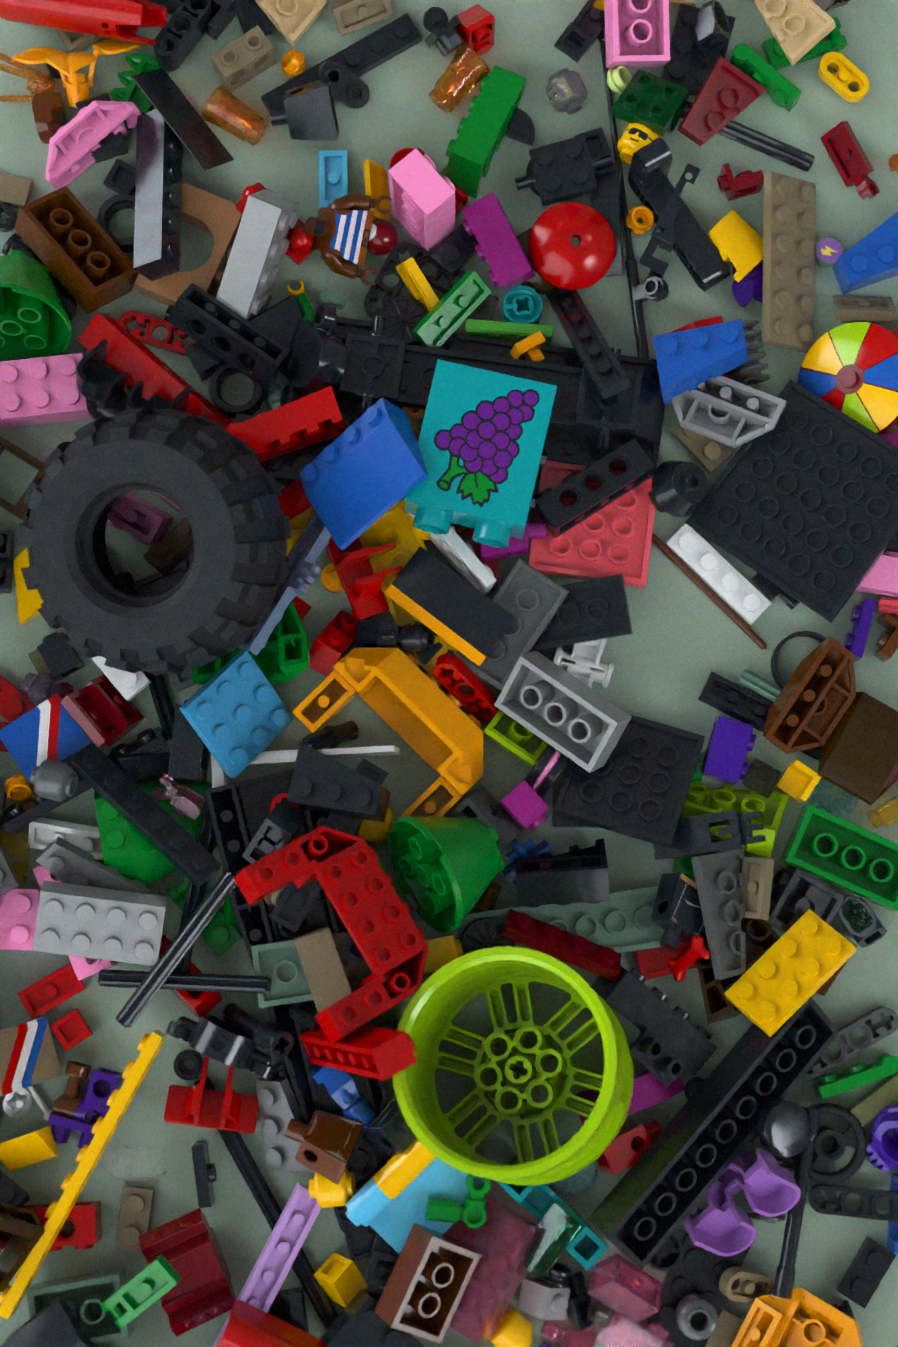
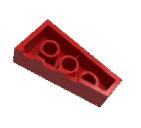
(292, 425)

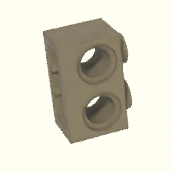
(243, 58)

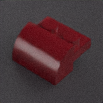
(102, 712)

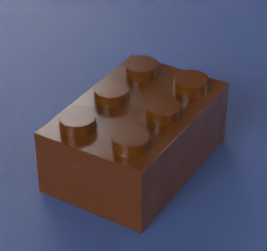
(427, 1283)

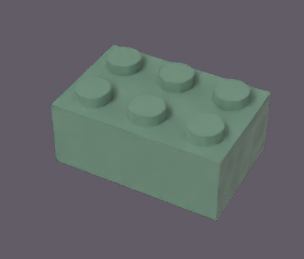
(84, 1296)

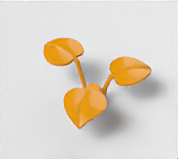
(68, 63)

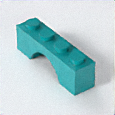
(587, 1243)

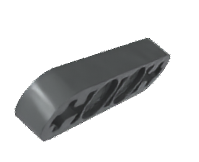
(847, 1047)

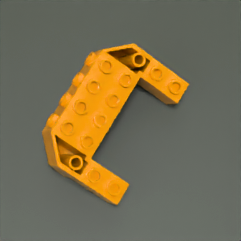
(415, 711)

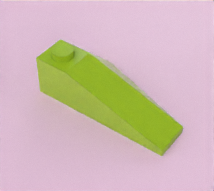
(709, 800)

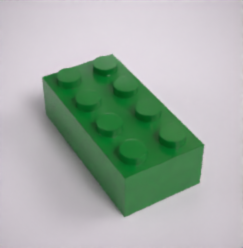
(844, 856)

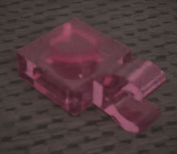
(184, 799)
(566, 1337)

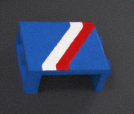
(43, 735)

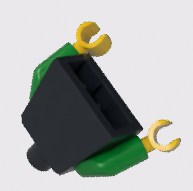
(285, 316)

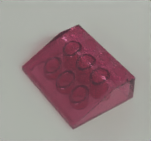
(503, 1246)

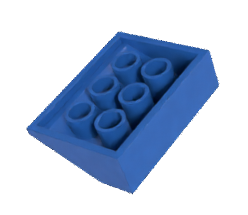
(364, 472)

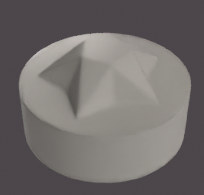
(16, 1103)

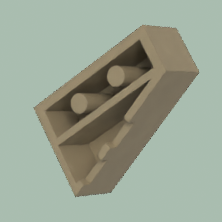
(323, 967)

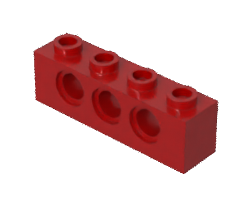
(86, 1221)

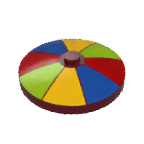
(856, 373)

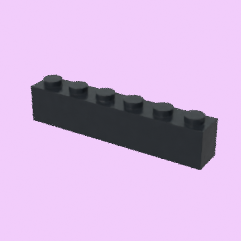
(157, 198)

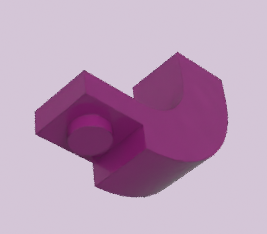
(646, 1092)

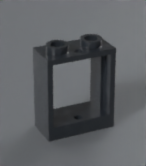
(188, 753)

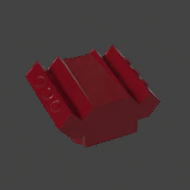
(197, 1258)

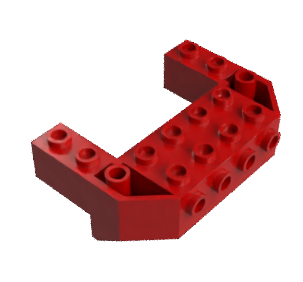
(367, 907)

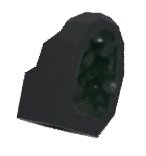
(712, 27)
(861, 921)

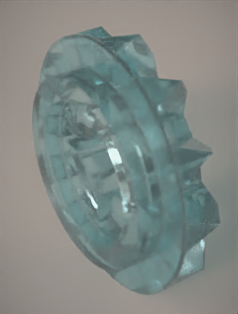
(839, 807)

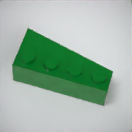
(483, 129)

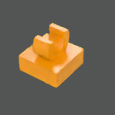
(529, 348)

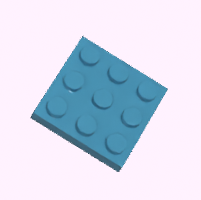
(237, 713)

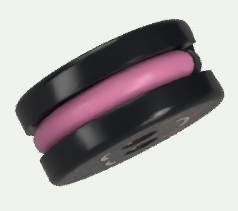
(546, 770)

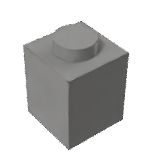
(543, 1300)

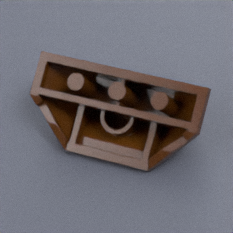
(812, 699)

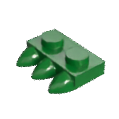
(133, 93)

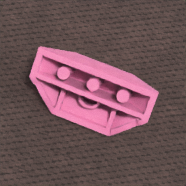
(71, 145)

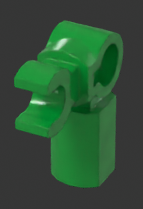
(470, 1212)

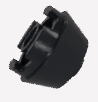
(678, 487)

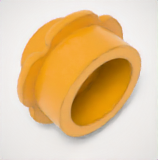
(293, 63)
(645, 215)
(18, 787)

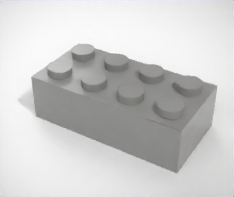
(256, 252)
(562, 711)
(99, 923)

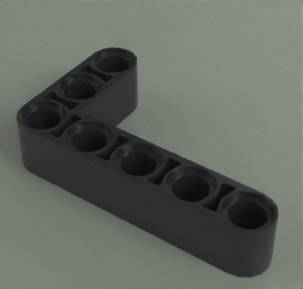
(181, 43)
(653, 189)

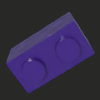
(727, 750)

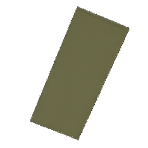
(38, 661)

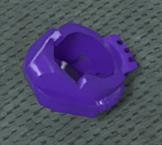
(884, 1144)

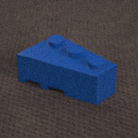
(870, 259)
(697, 355)

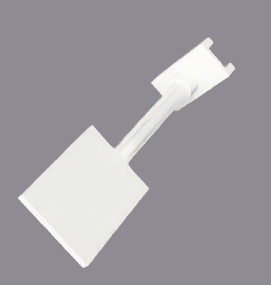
(220, 778)

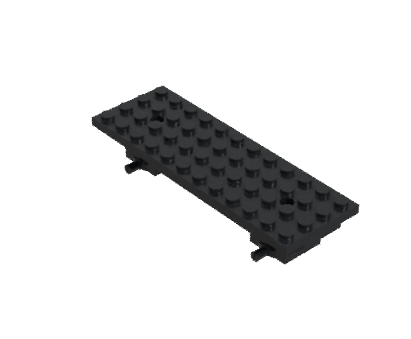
(580, 421)

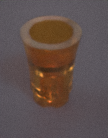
(458, 79)
(234, 116)

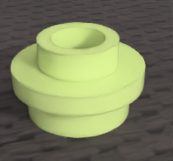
(618, 78)

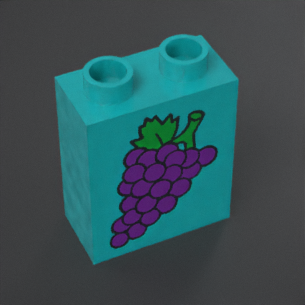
(480, 452)

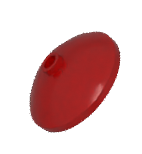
(561, 262)

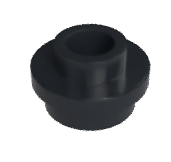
(180, 1069)

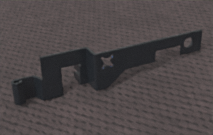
(666, 220)

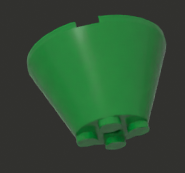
(30, 310)
(444, 865)

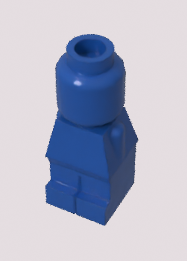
(344, 1092)

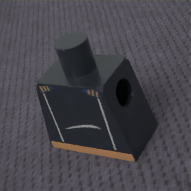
(677, 910)
(392, 1127)

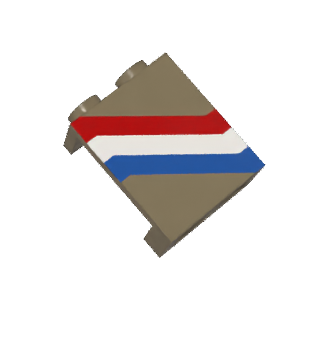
(27, 1056)

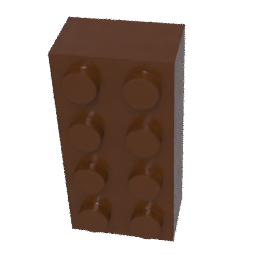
(76, 249)

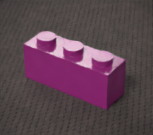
(497, 243)
(525, 807)

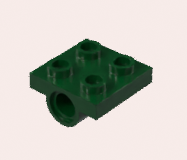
(651, 102)

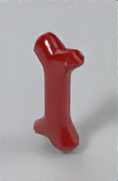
(696, 951)

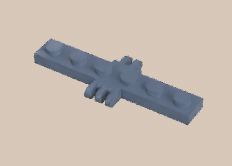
(302, 559)

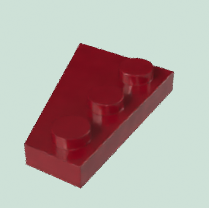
(720, 100)

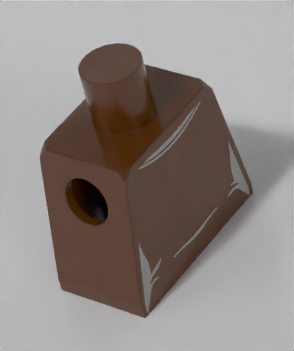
(325, 1143)

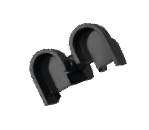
(106, 387)

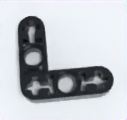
(390, 268)

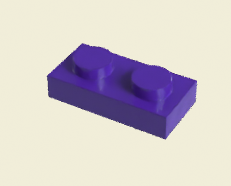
(862, 618)

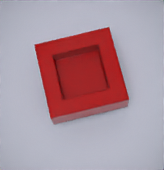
(71, 1029)

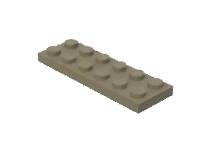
(788, 262)

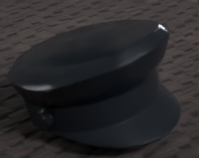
(784, 1128)

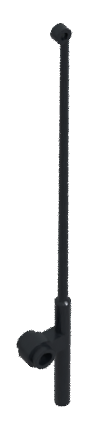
(654, 287)

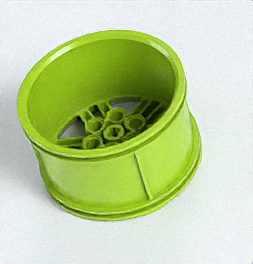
(429, 1022)

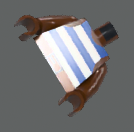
(344, 233)

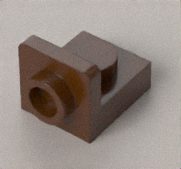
(888, 641)

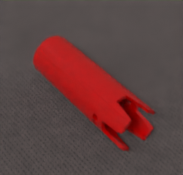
(93, 17)

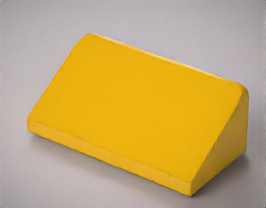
(376, 185)
(28, 1148)

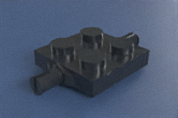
(563, 170)

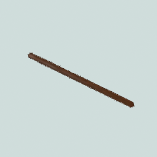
(692, 576)

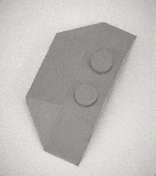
(728, 411)

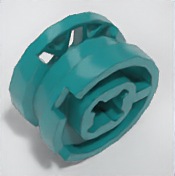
(522, 305)

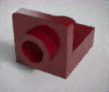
(742, 185)

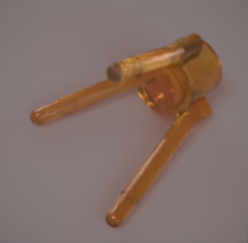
(37, 81)

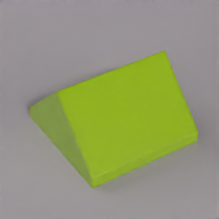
(515, 739)

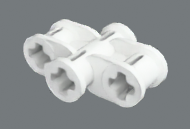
(583, 660)

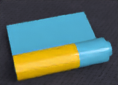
(400, 1192)

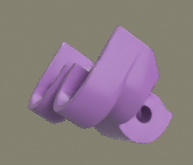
(728, 1229)

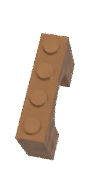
(219, 220)

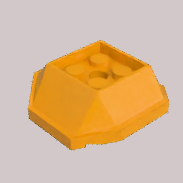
(797, 1323)

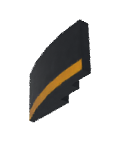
(449, 606)

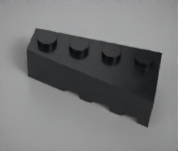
(649, 1009)

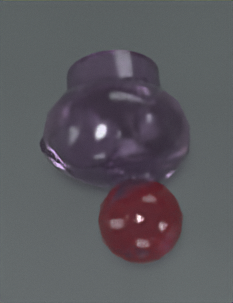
(43, 686)

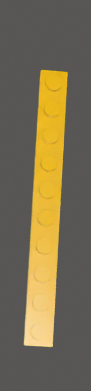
(88, 1159)

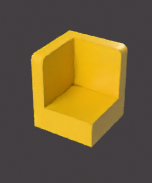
(798, 781)
(340, 1279)

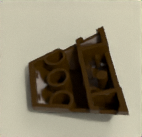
(862, 750)
(758, 939)

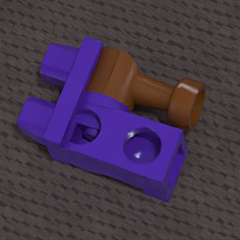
(81, 1112)

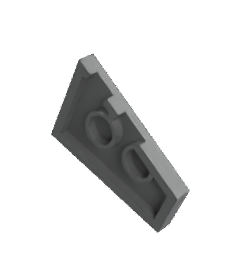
(276, 1109)

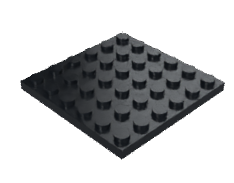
(807, 503)

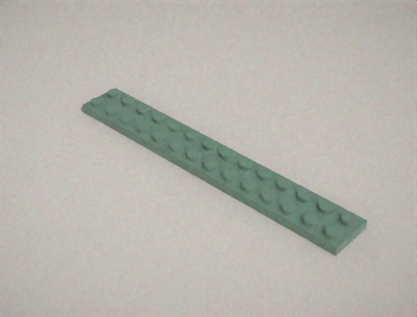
(617, 923)

